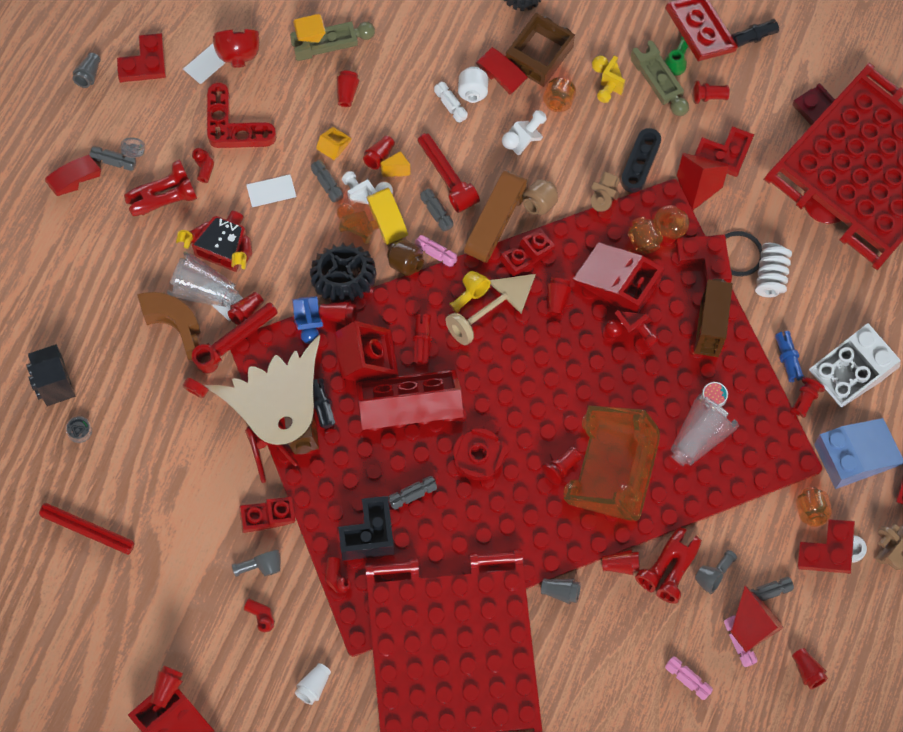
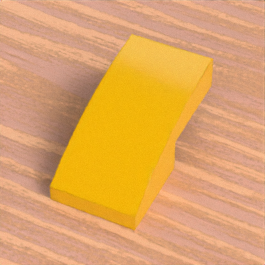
(387, 216)

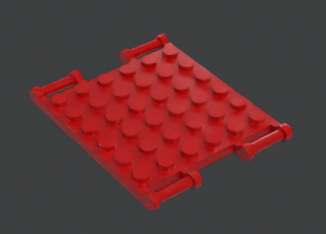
(854, 164)
(453, 649)

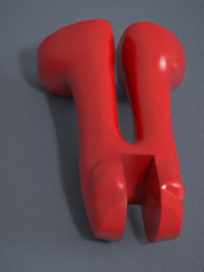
(144, 196)
(676, 550)

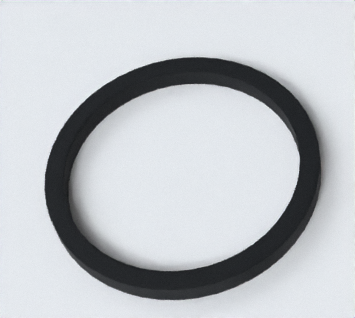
(758, 244)

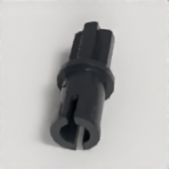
(322, 404)

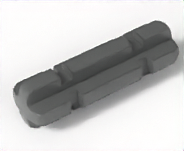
(112, 158)
(326, 181)
(436, 209)
(412, 492)
(774, 589)

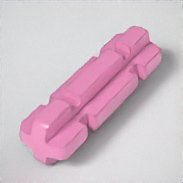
(436, 250)
(748, 658)
(688, 678)

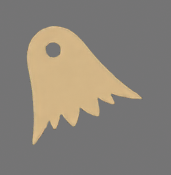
(275, 395)

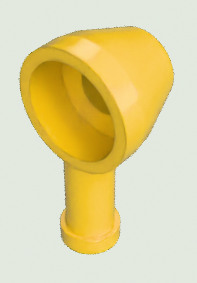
(476, 287)

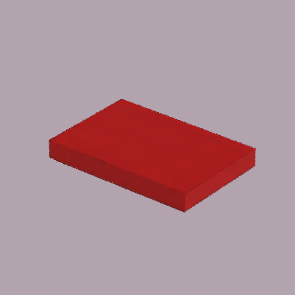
(701, 28)

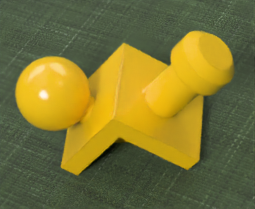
(611, 77)

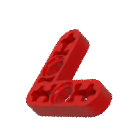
(228, 129)

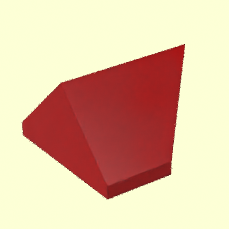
(700, 178)
(753, 621)

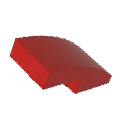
(502, 70)
(67, 178)
(527, 253)
(267, 515)

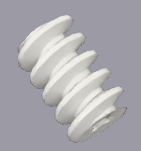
(773, 270)

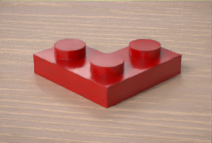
(148, 64)
(731, 153)
(707, 250)
(835, 554)

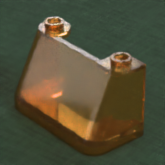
(615, 462)

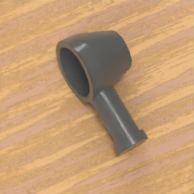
(268, 564)
(711, 577)

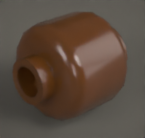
(405, 257)

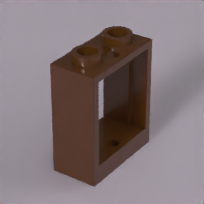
(530, 67)
(713, 317)

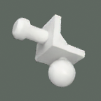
(523, 133)
(360, 191)

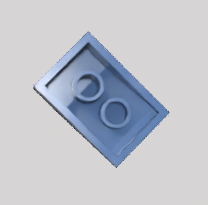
(857, 451)

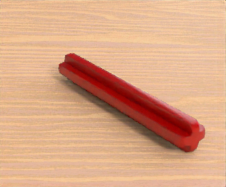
(86, 528)

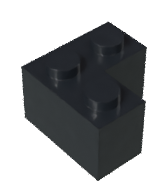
(49, 375)
(371, 538)

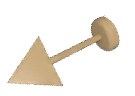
(512, 289)

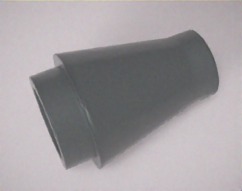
(86, 71)
(562, 589)

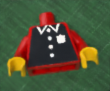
(220, 241)

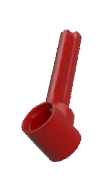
(460, 194)
(231, 339)

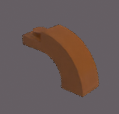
(170, 310)

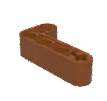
(495, 215)

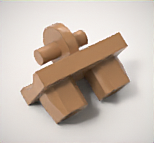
(605, 192)
(892, 546)

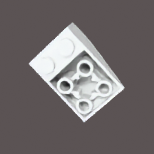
(856, 366)

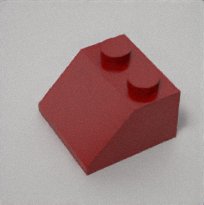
(365, 352)

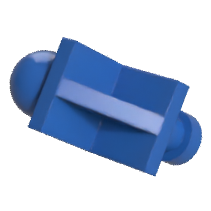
(307, 317)

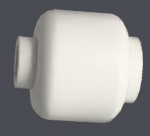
(473, 83)

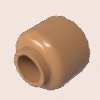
(540, 197)

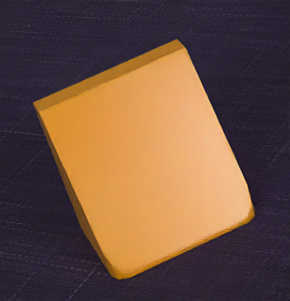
(309, 28)
(333, 143)
(395, 166)

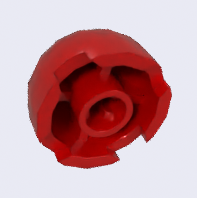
(236, 46)

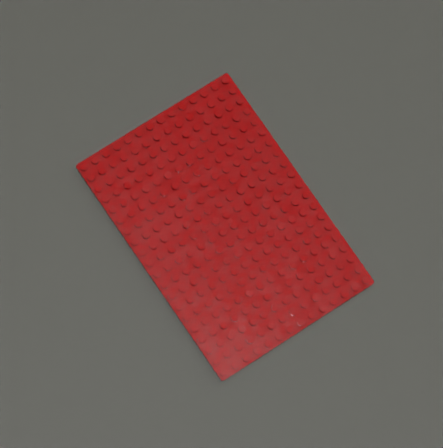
(531, 387)

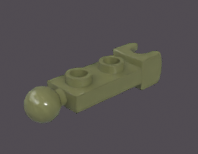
(335, 38)
(660, 78)

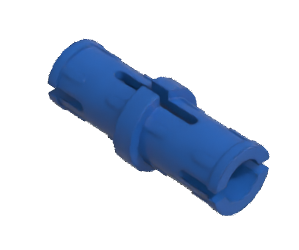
(789, 356)

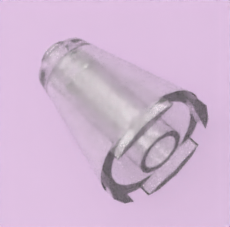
(200, 283)
(701, 431)

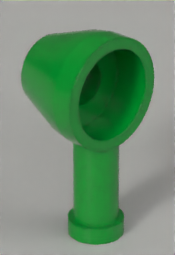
(677, 66)

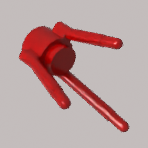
(257, 443)

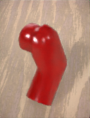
(263, 615)

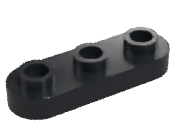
(644, 153)

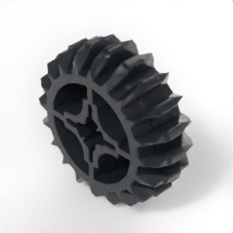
(343, 266)

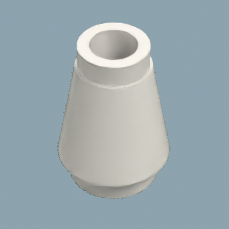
(312, 685)

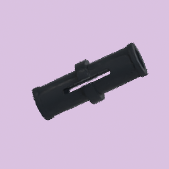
(755, 32)

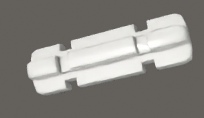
(450, 102)

